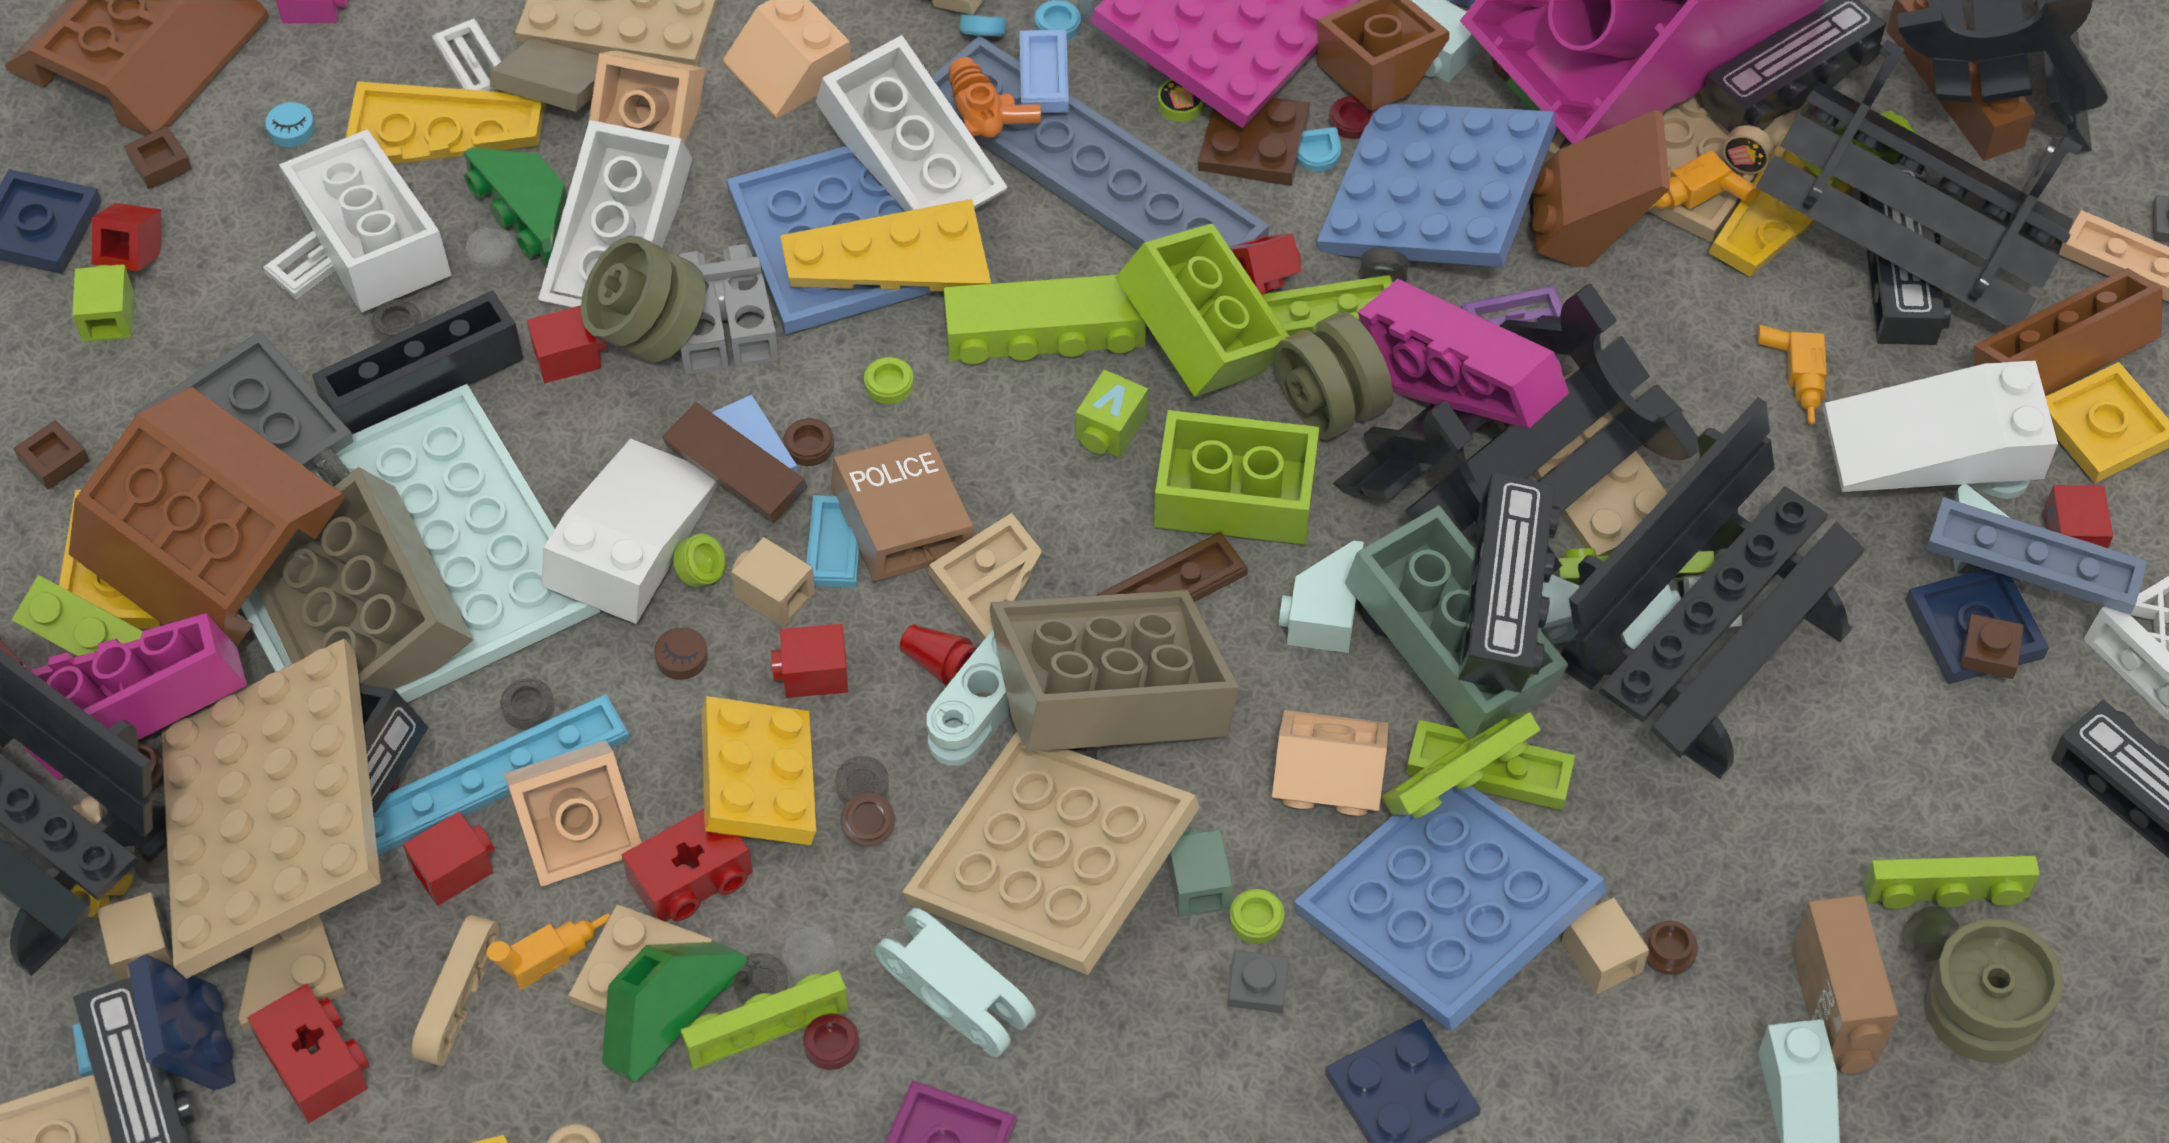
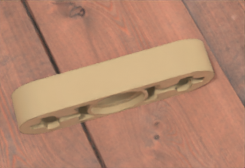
(459, 977)

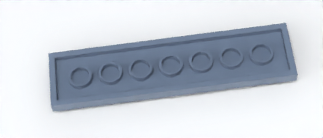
(1103, 166)

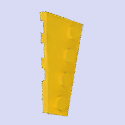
(1763, 226)

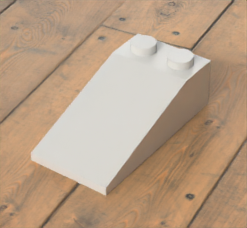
(906, 130)
(620, 188)
(367, 220)
(1945, 430)
(625, 530)

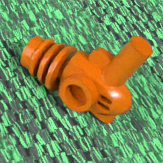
(980, 103)

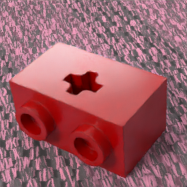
(662, 873)
(315, 1080)

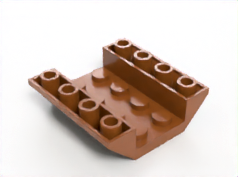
(139, 52)
(194, 512)

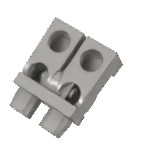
(734, 295)

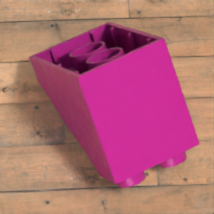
(1620, 57)

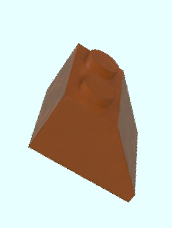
(1379, 48)

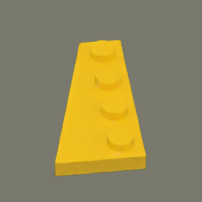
(443, 122)
(908, 248)

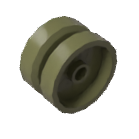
(643, 298)
(1333, 374)
(1993, 990)

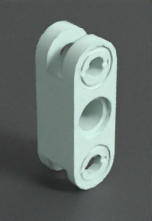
(959, 719)
(955, 982)

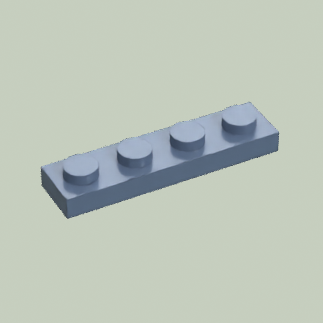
(2037, 555)

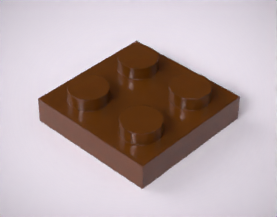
(1261, 150)

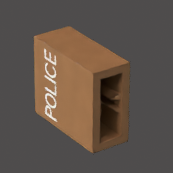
(900, 505)
(1845, 980)

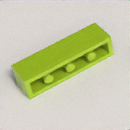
(1040, 319)

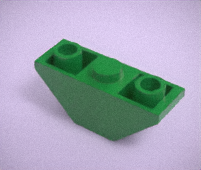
(524, 195)
(660, 996)

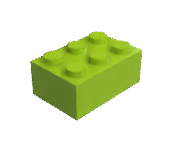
(1202, 308)
(1236, 477)

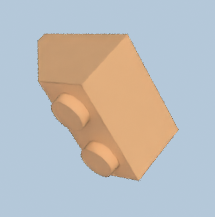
(786, 53)
(646, 93)
(1330, 762)
(573, 812)

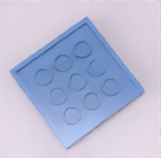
(1439, 183)
(807, 196)
(1450, 902)

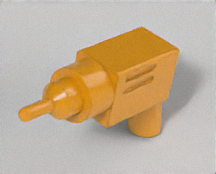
(1702, 180)
(1804, 363)
(543, 950)

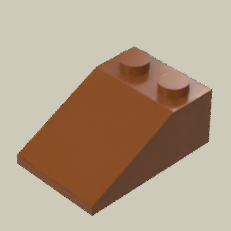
(1599, 189)

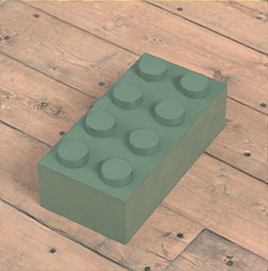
(1418, 596)

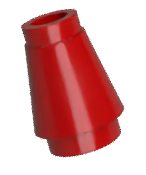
(936, 651)

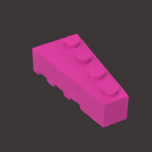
(1461, 358)
(149, 679)

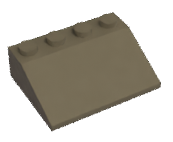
(366, 584)
(1111, 670)

